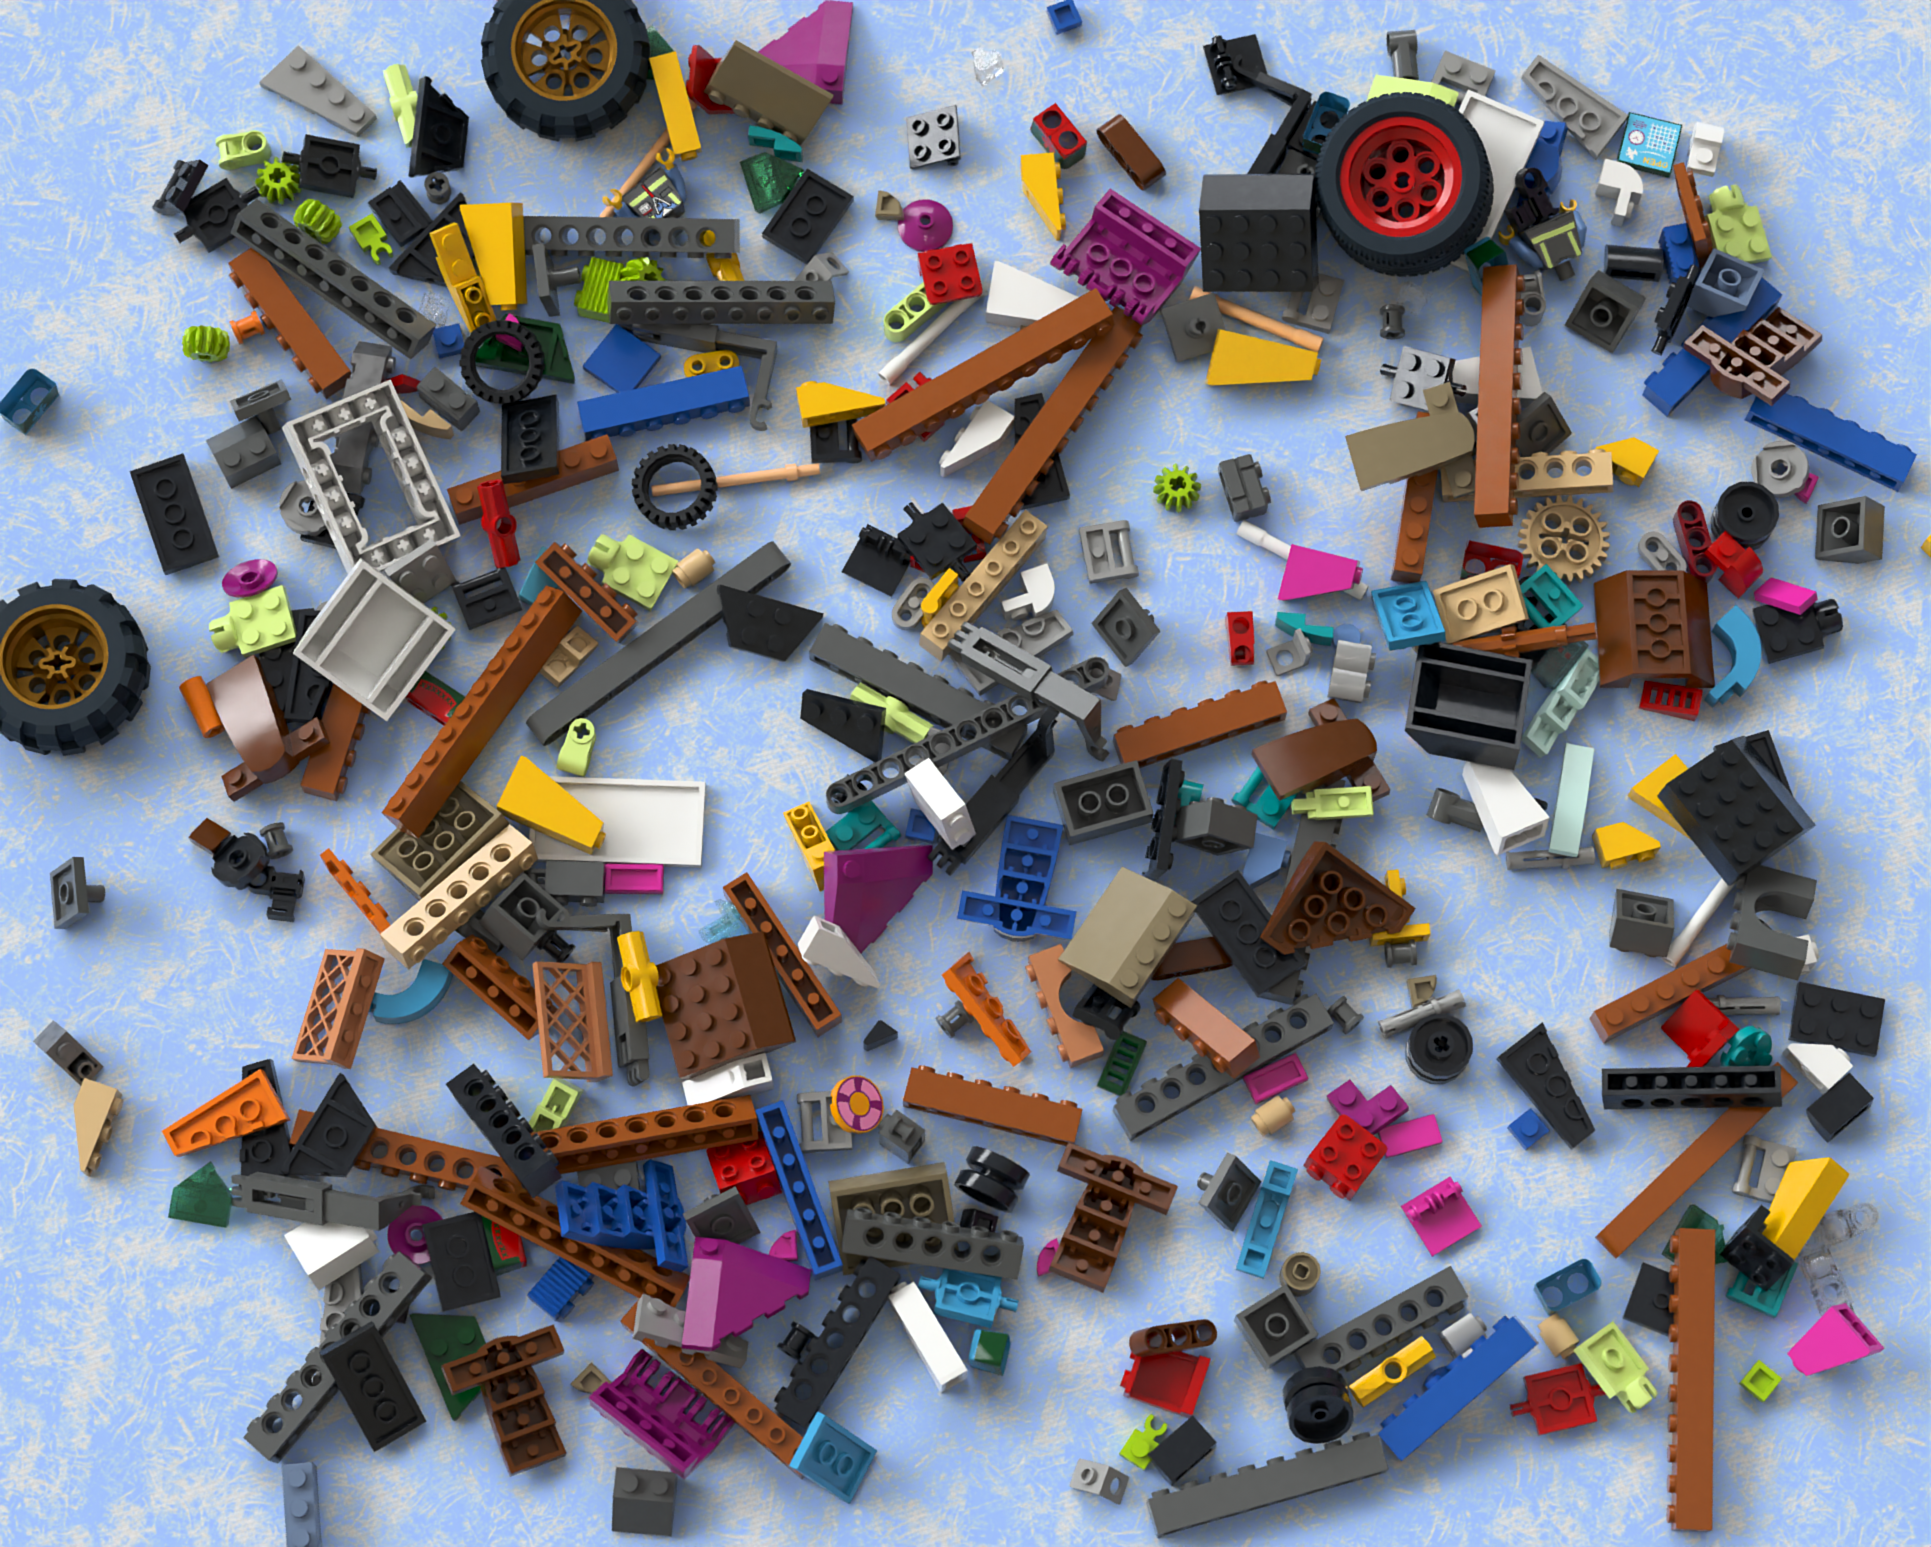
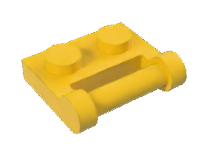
(939, 596)

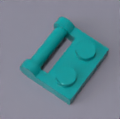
(1552, 595)
(1268, 806)
(859, 825)
(1762, 1301)

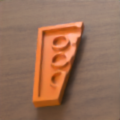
(356, 891)
(986, 1009)
(232, 1114)

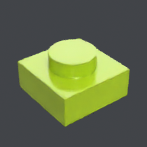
(1760, 1381)

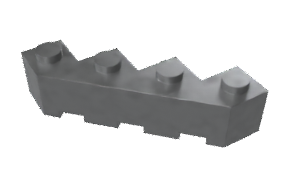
(371, 367)

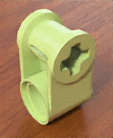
(240, 149)
(576, 752)

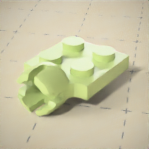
(1736, 226)
(632, 568)
(255, 623)
(1617, 1367)

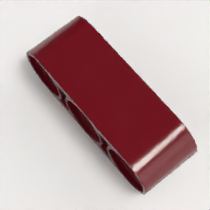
(1697, 530)

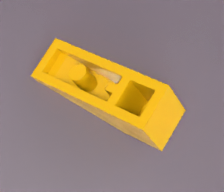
(831, 403)

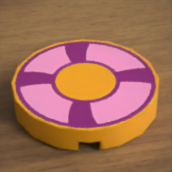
(856, 1104)

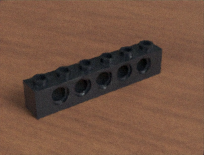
(1692, 1087)
(504, 1130)
(804, 1411)

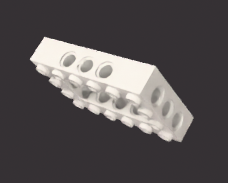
(384, 410)

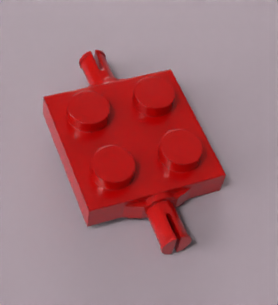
(1559, 1399)

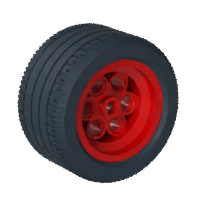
(1439, 227)

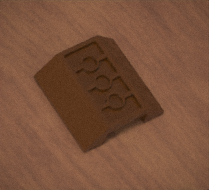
(1653, 628)

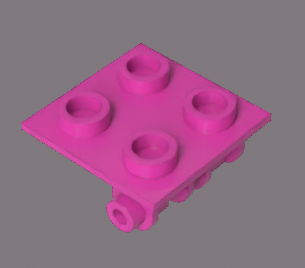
(1441, 1216)

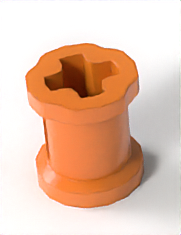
(247, 327)

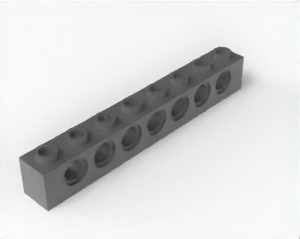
(725, 230)
(333, 278)
(720, 302)
(1137, 1122)
(315, 1398)

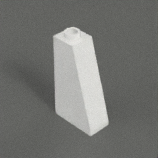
(1021, 298)
(1467, 373)
(1504, 807)
(927, 1336)

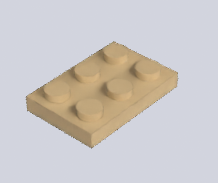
(1480, 604)

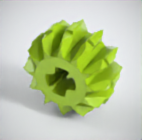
(269, 179)
(317, 221)
(642, 270)
(205, 343)
(1183, 495)

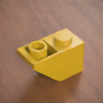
(1631, 459)
(1623, 843)

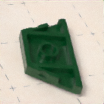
(502, 357)
(446, 1340)

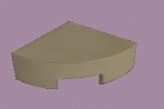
(888, 207)
(1421, 989)
(589, 1379)

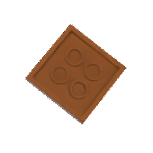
(1693, 213)

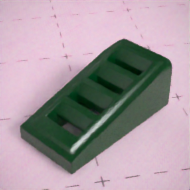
(1133, 1041)

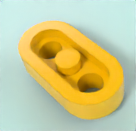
(710, 362)

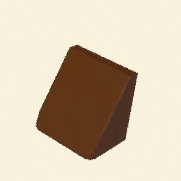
(209, 836)

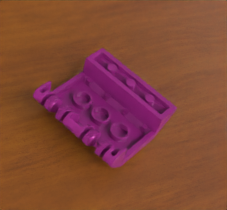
(1128, 257)
(660, 1420)

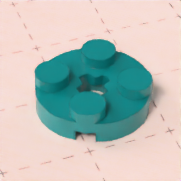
(1748, 1048)

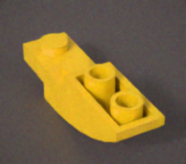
(461, 277)

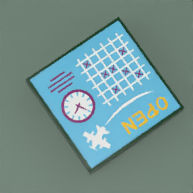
(1649, 144)

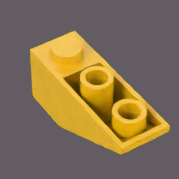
(1040, 188)
(810, 839)

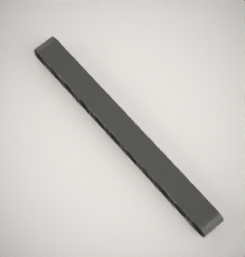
(654, 646)
(951, 736)

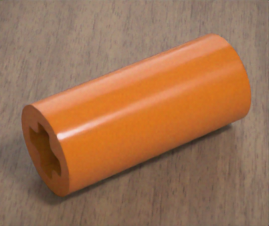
(201, 706)

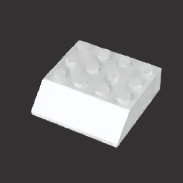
(373, 639)

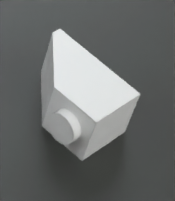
(1819, 1063)

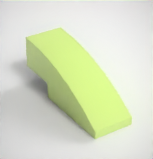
(556, 1106)

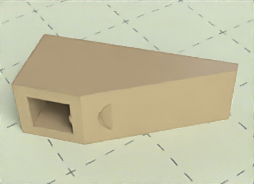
(93, 1116)

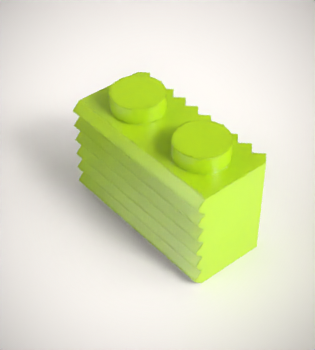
(593, 298)

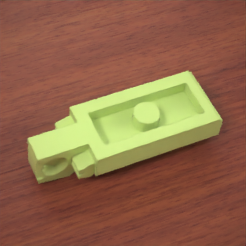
(1335, 803)

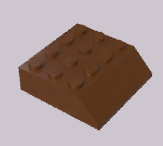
(722, 1004)

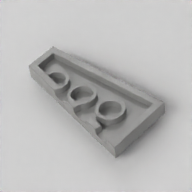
(312, 87)
(1587, 114)
(1033, 636)
(337, 1298)
(666, 1326)

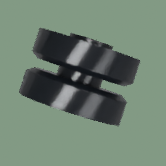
(1746, 514)
(1446, 1033)
(992, 1179)
(1318, 1405)

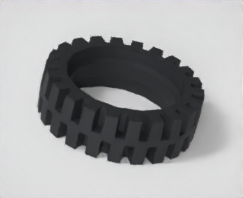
(468, 361)
(664, 457)

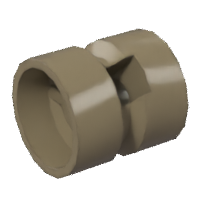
(1300, 1273)

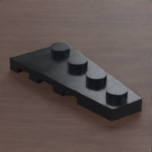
(1053, 485)
(306, 685)
(1163, 821)
(1540, 1075)
(268, 1148)

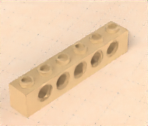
(1541, 484)
(984, 583)
(444, 911)

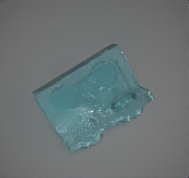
(724, 925)

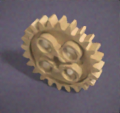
(1566, 516)

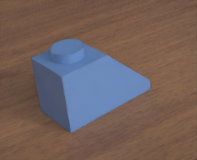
(1265, 860)

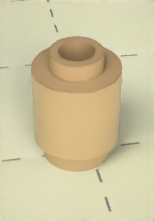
(694, 568)
(1273, 1115)
(1558, 1336)

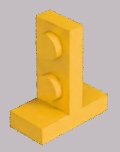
(1418, 932)

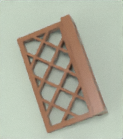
(350, 1009)
(591, 1021)

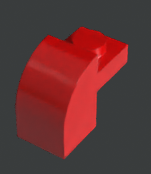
(1739, 565)

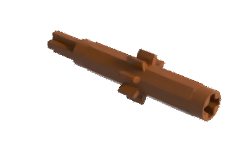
(1514, 642)

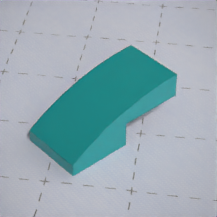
(783, 146)
(1292, 621)

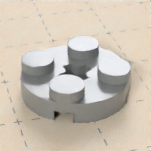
(1792, 458)
(293, 513)

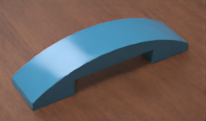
(1266, 1219)

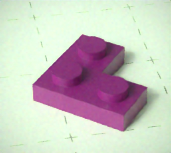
(1370, 1114)

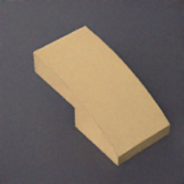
(428, 424)
(568, 656)

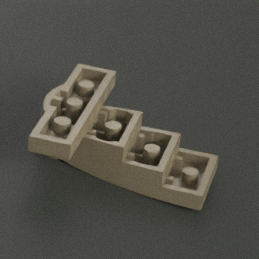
(1418, 446)

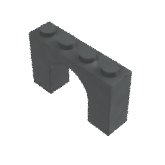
(1753, 942)

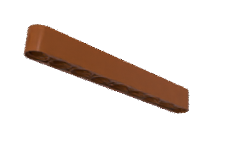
(1684, 1173)

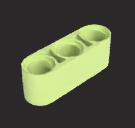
(909, 319)

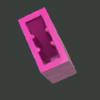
(1317, 573)
(1833, 1341)

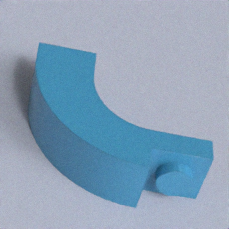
(1744, 645)
(415, 1001)

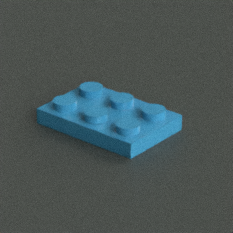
(1408, 615)
(833, 1457)

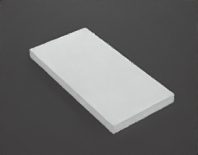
(1508, 141)
(641, 822)

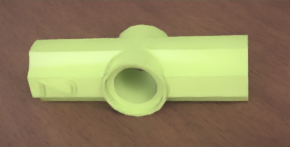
(402, 99)
(897, 718)

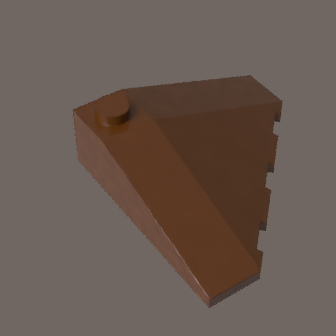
(1332, 902)

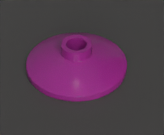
(929, 236)
(249, 578)
(400, 1232)

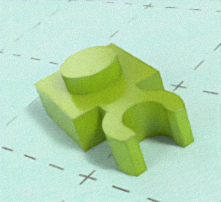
(371, 236)
(1141, 1444)

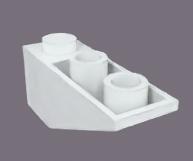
(983, 435)
(830, 947)
(732, 1080)

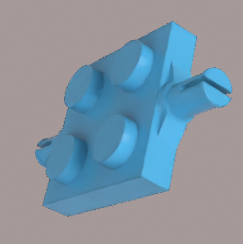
(968, 1296)

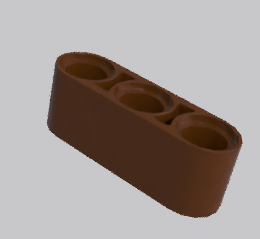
(1131, 152)
(1192, 958)
(1184, 1338)

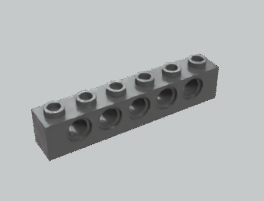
(1003, 1264)
(1443, 1284)

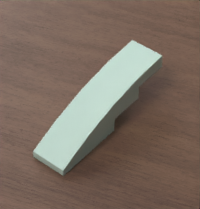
(1562, 704)
(1571, 800)

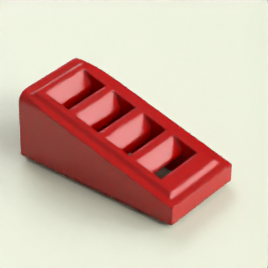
(1680, 712)

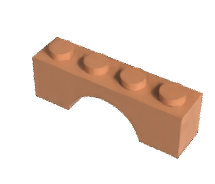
(1077, 1040)

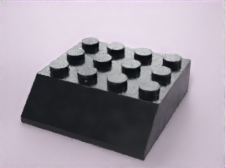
(1258, 233)
(1468, 704)
(1735, 809)

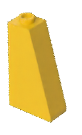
(676, 106)
(499, 250)
(1255, 360)
(1647, 789)
(549, 809)
(1802, 1202)

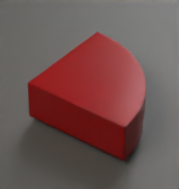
(404, 384)

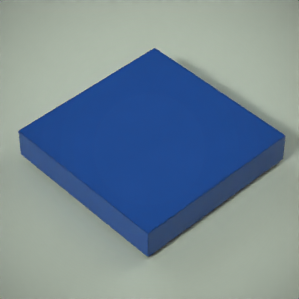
(621, 360)

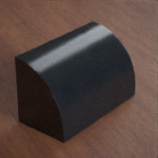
(1633, 263)
(1839, 1107)
(1182, 1450)

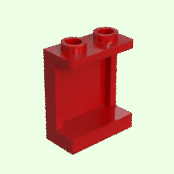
(1166, 1381)

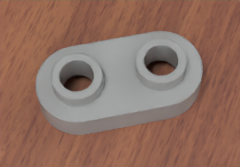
(1664, 556)
(911, 604)

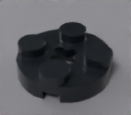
(240, 874)

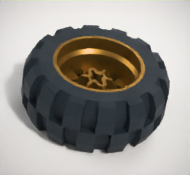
(545, 110)
(61, 615)

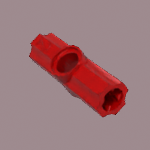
(494, 508)

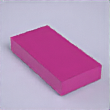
(1785, 595)
(634, 878)
(1275, 1078)
(1410, 1136)

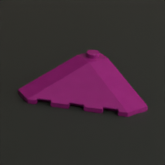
(817, 47)
(871, 886)
(733, 1288)

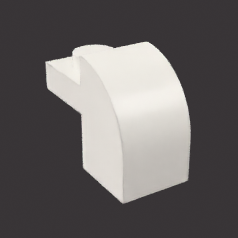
(1704, 148)
(1620, 183)
(1038, 595)

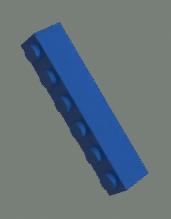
(1685, 371)
(664, 404)
(1834, 439)
(799, 1190)
(1457, 1388)

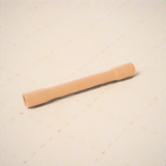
(1297, 336)

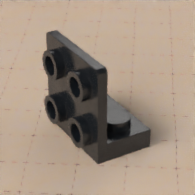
(1756, 1254)

